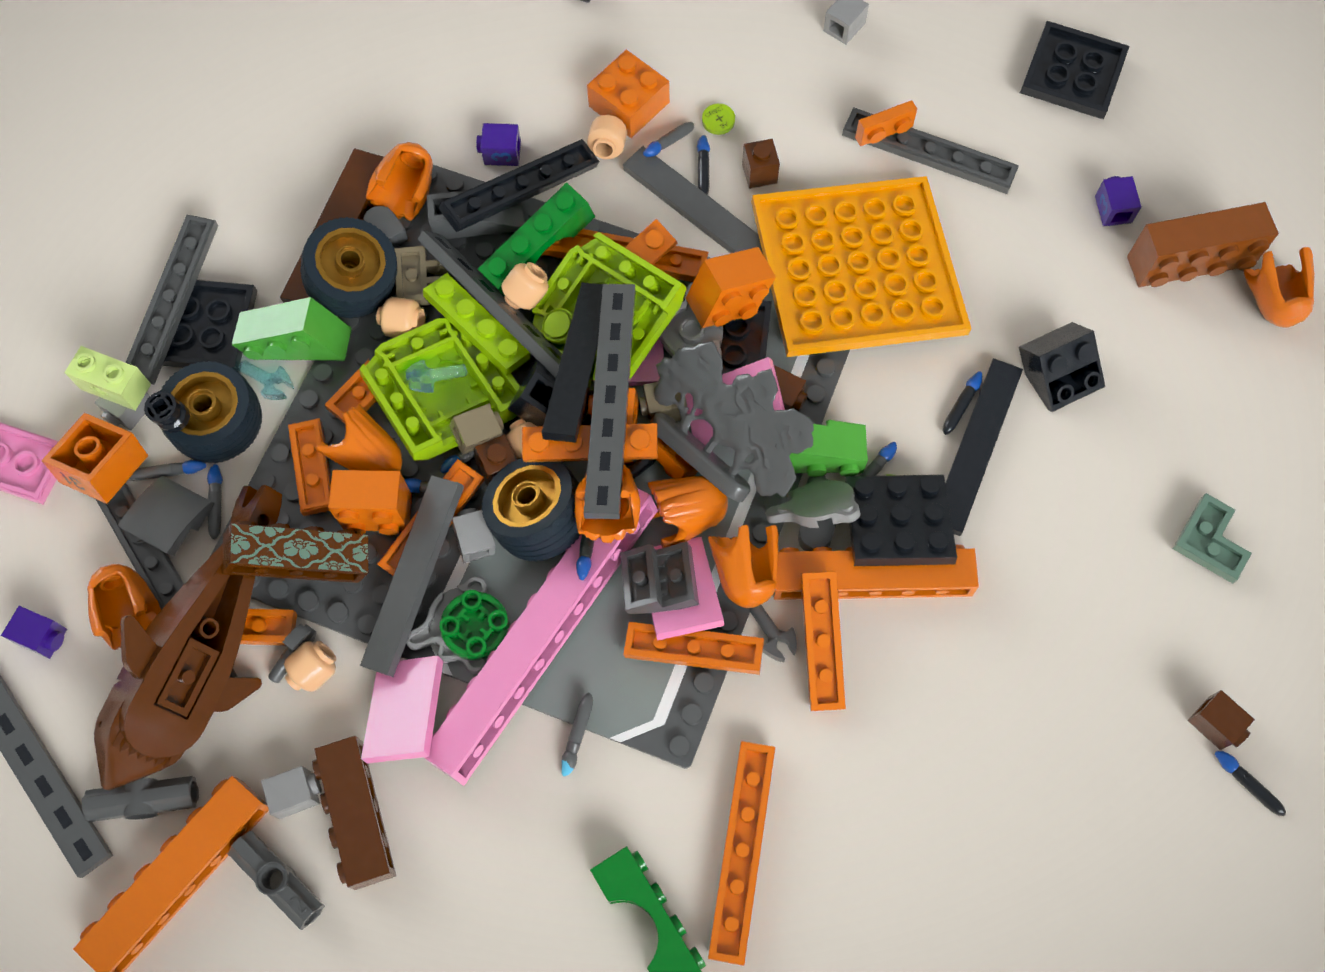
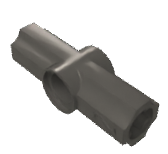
(140, 799)
(292, 895)

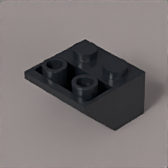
(1063, 365)
(534, 395)

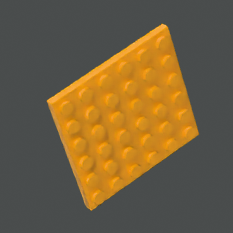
(859, 266)

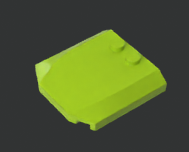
(607, 262)
(423, 417)

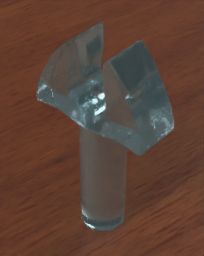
(423, 378)
(268, 379)

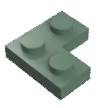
(1204, 541)

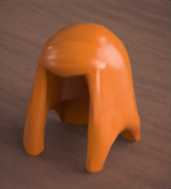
(402, 180)
(1282, 291)
(364, 446)
(688, 504)
(610, 529)
(743, 569)
(117, 593)

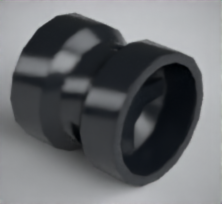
(166, 411)

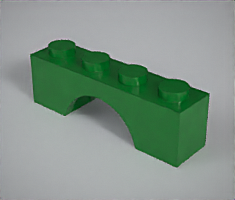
(557, 219)
(624, 882)

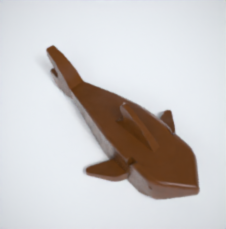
(180, 664)

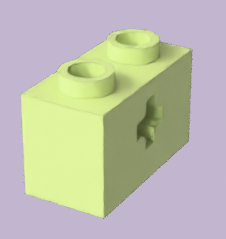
(108, 378)

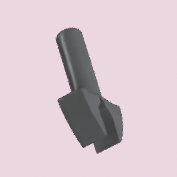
(774, 634)
(294, 639)

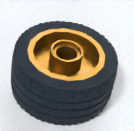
(348, 267)
(221, 409)
(532, 509)

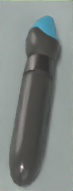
(569, 758)

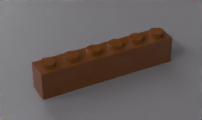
(346, 200)

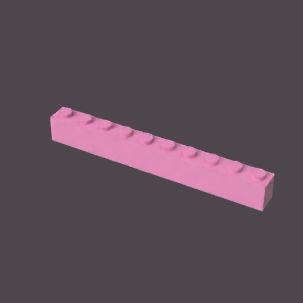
(526, 653)

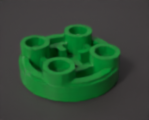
(474, 625)

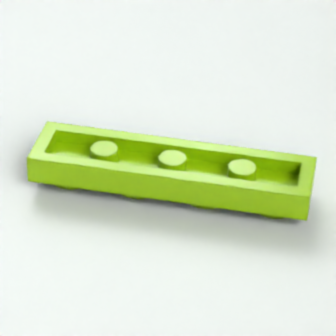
(476, 324)

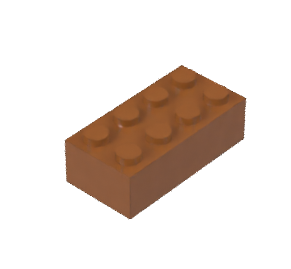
(1202, 245)

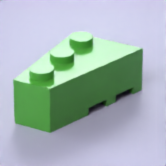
(292, 332)
(835, 449)

